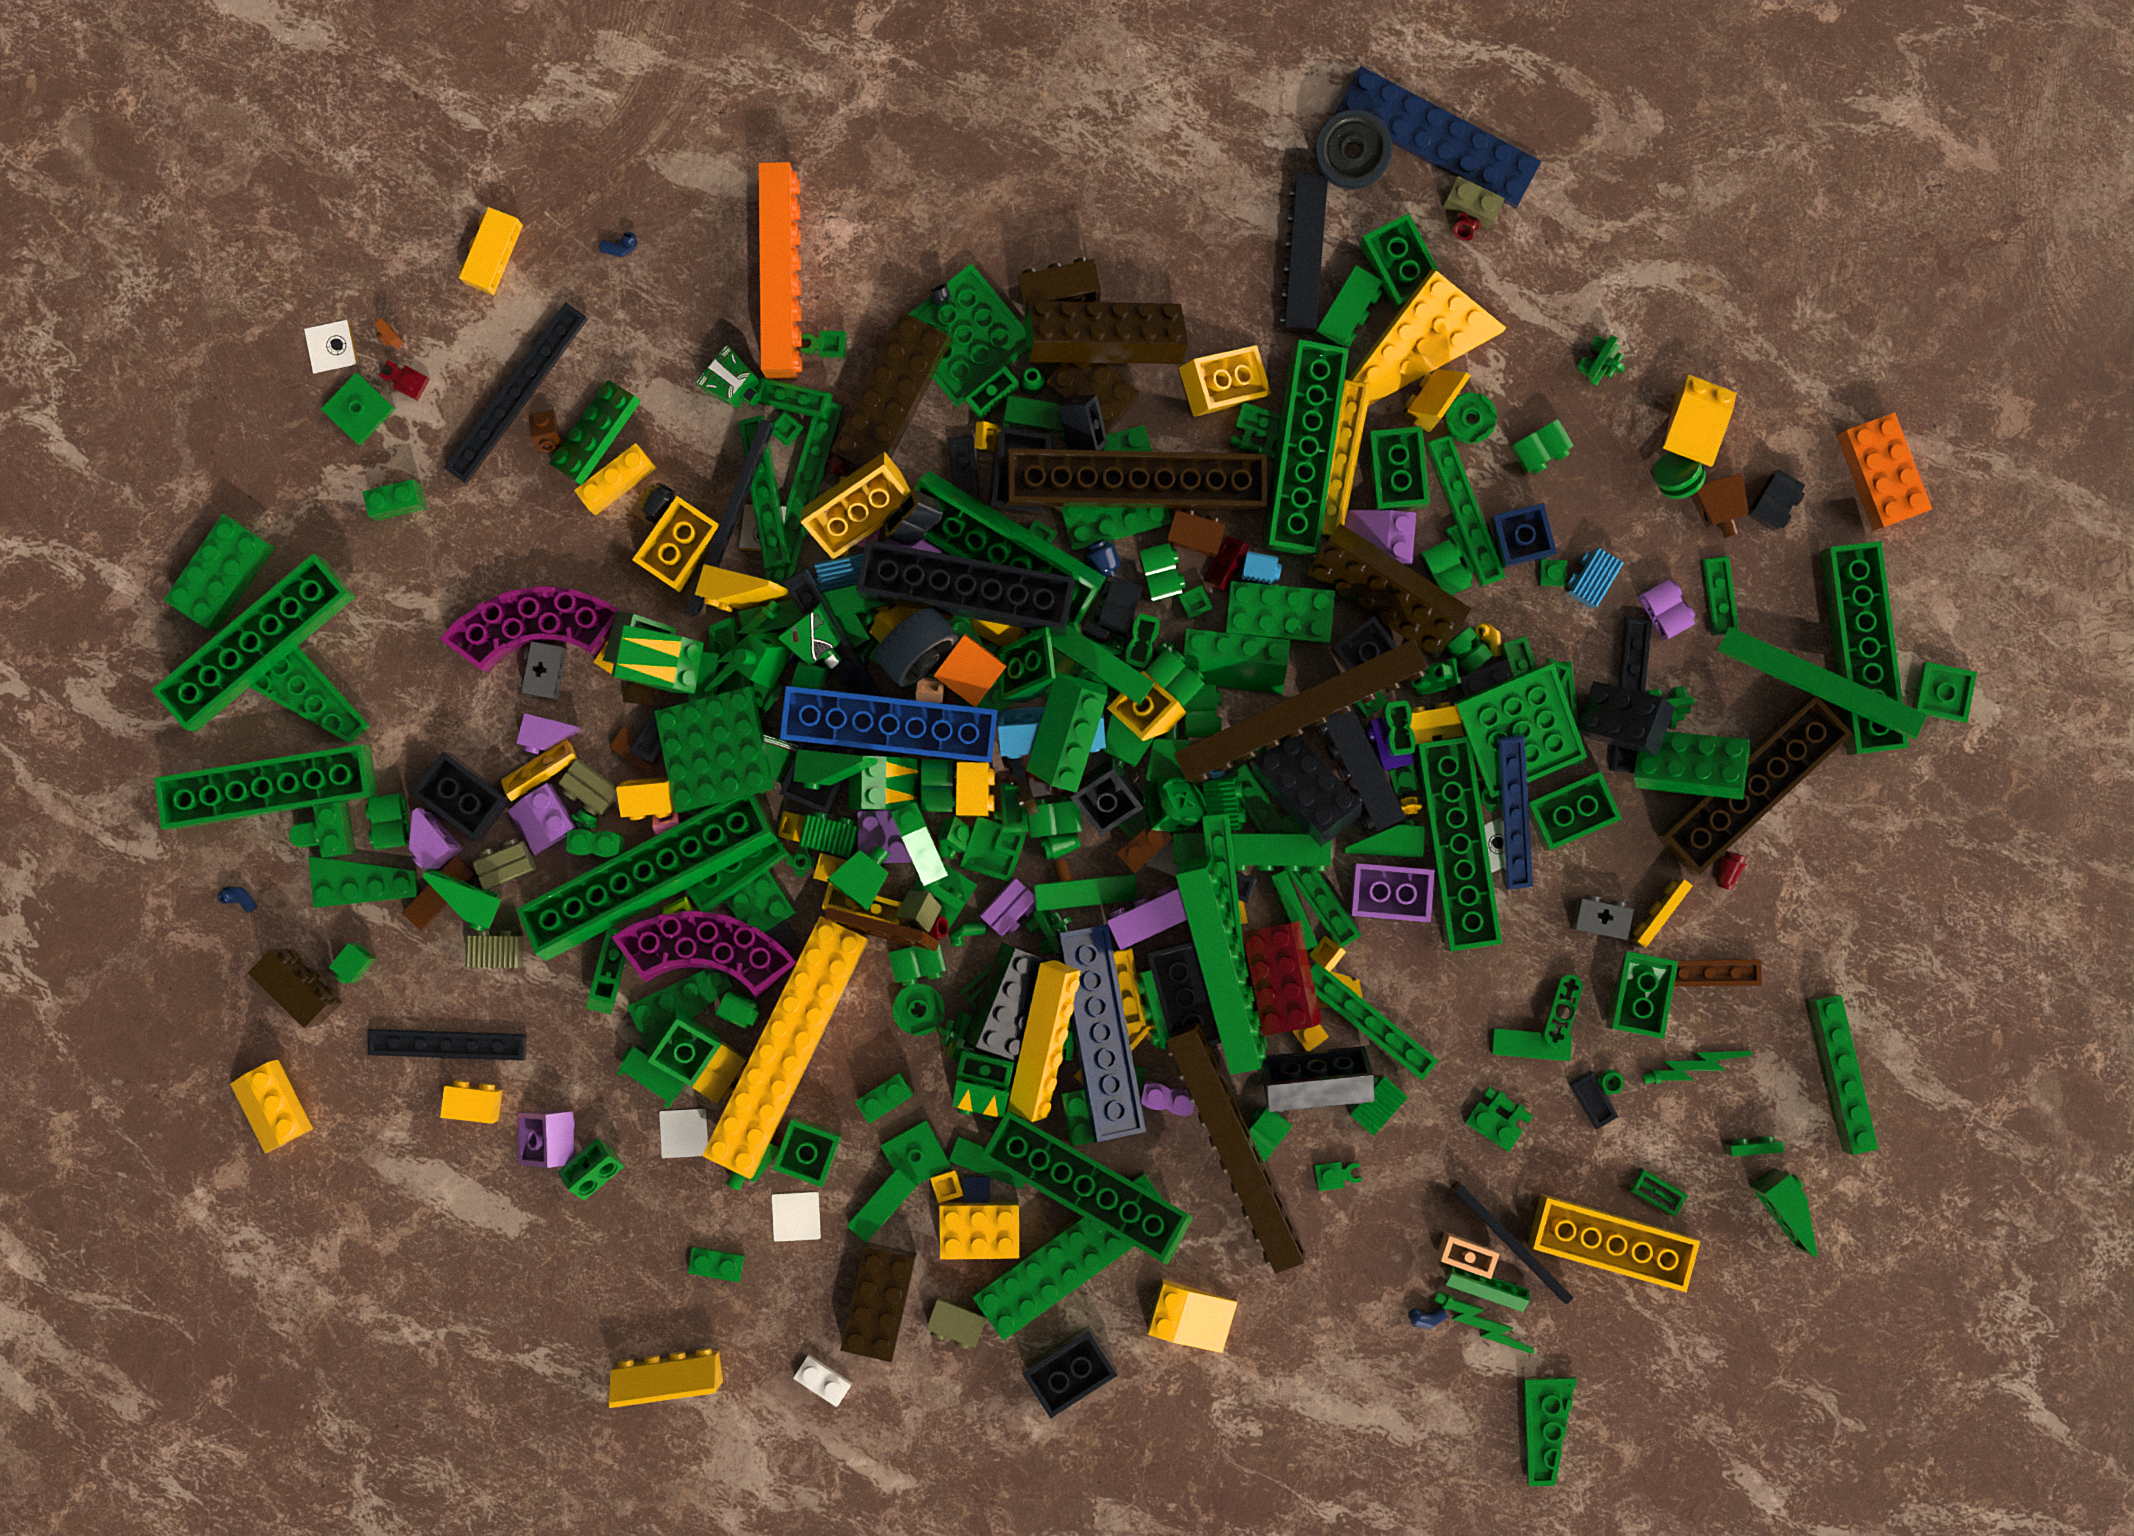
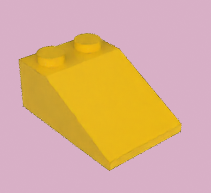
(1224, 380)
(1435, 397)
(1699, 420)
(737, 591)
(1191, 1317)

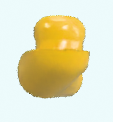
(1491, 637)

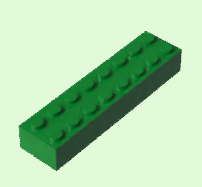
(1305, 448)
(983, 534)
(1863, 636)
(253, 643)
(265, 787)
(1458, 844)
(1221, 964)
(1087, 1187)
(1051, 1271)

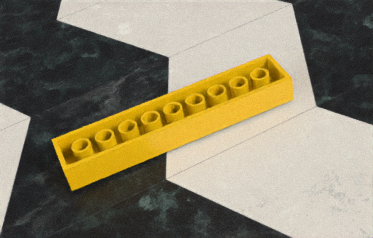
(785, 1048)

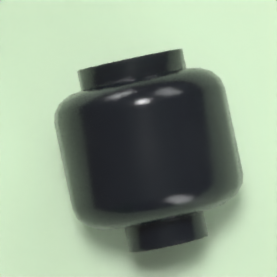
(656, 502)

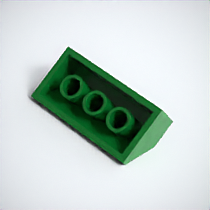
(1237, 660)
(1067, 731)

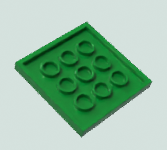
(981, 330)
(1092, 524)
(1527, 706)
(714, 749)

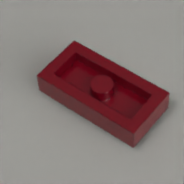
(1226, 563)

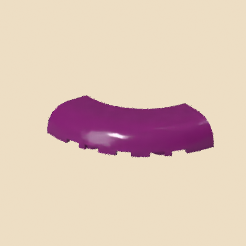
(528, 617)
(705, 942)

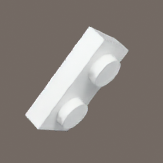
(822, 1380)

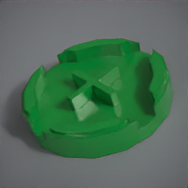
(1182, 801)

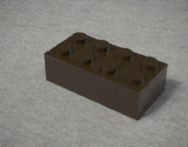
(878, 1302)

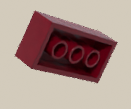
(1282, 978)

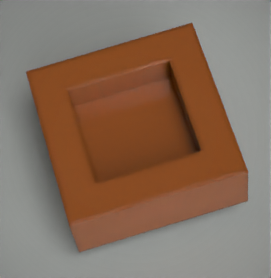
(387, 334)

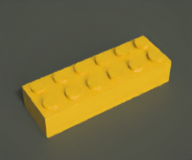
(1613, 1243)

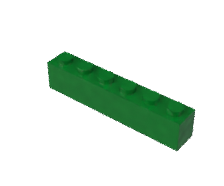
(1260, 849)
(1842, 1074)

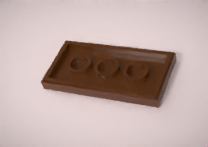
(882, 929)

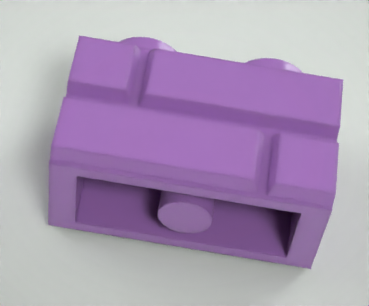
(1009, 907)

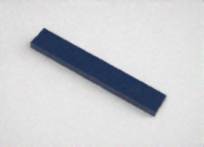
(1514, 811)

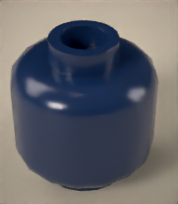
(1102, 558)

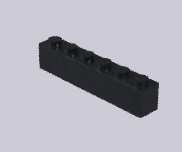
(1305, 254)

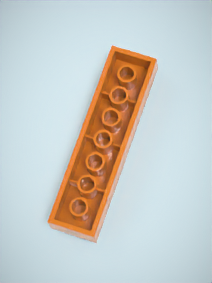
(778, 271)

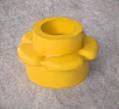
(1410, 806)

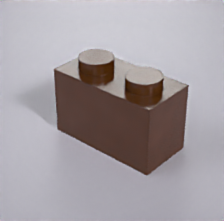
(1196, 532)
(1143, 847)

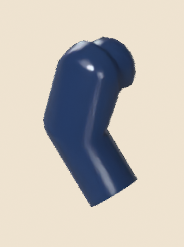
(622, 247)
(237, 895)
(1426, 1321)

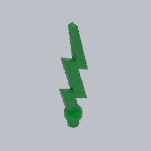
(750, 629)
(1680, 1067)
(1469, 1317)

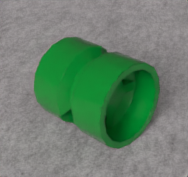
(1468, 650)

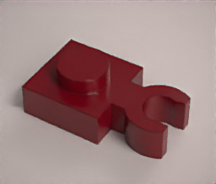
(407, 381)

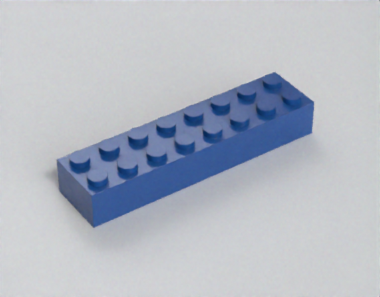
(888, 724)

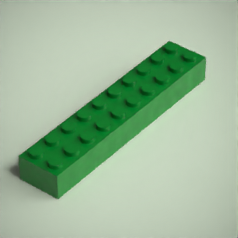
(645, 875)

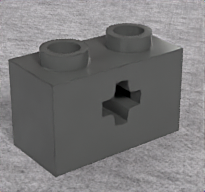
(548, 683)
(1617, 921)

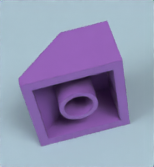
(542, 818)
(431, 840)
(545, 1138)

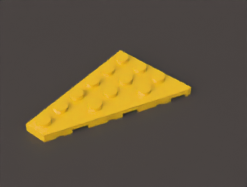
(1425, 334)

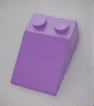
(1387, 530)

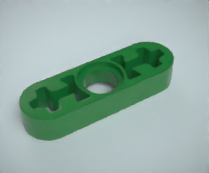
(1561, 991)

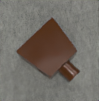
(1722, 503)

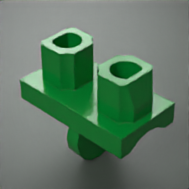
(1607, 350)
(1438, 678)
(1681, 702)
(1051, 925)
(954, 1034)

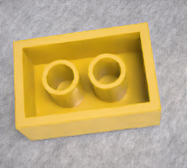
(677, 544)
(979, 1230)

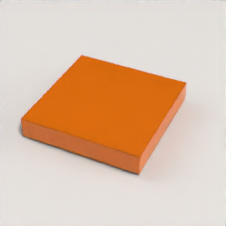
(970, 670)

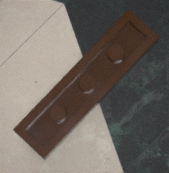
(1719, 973)

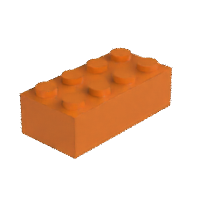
(1884, 471)

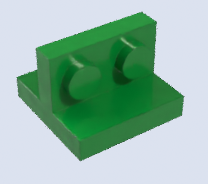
(950, 893)

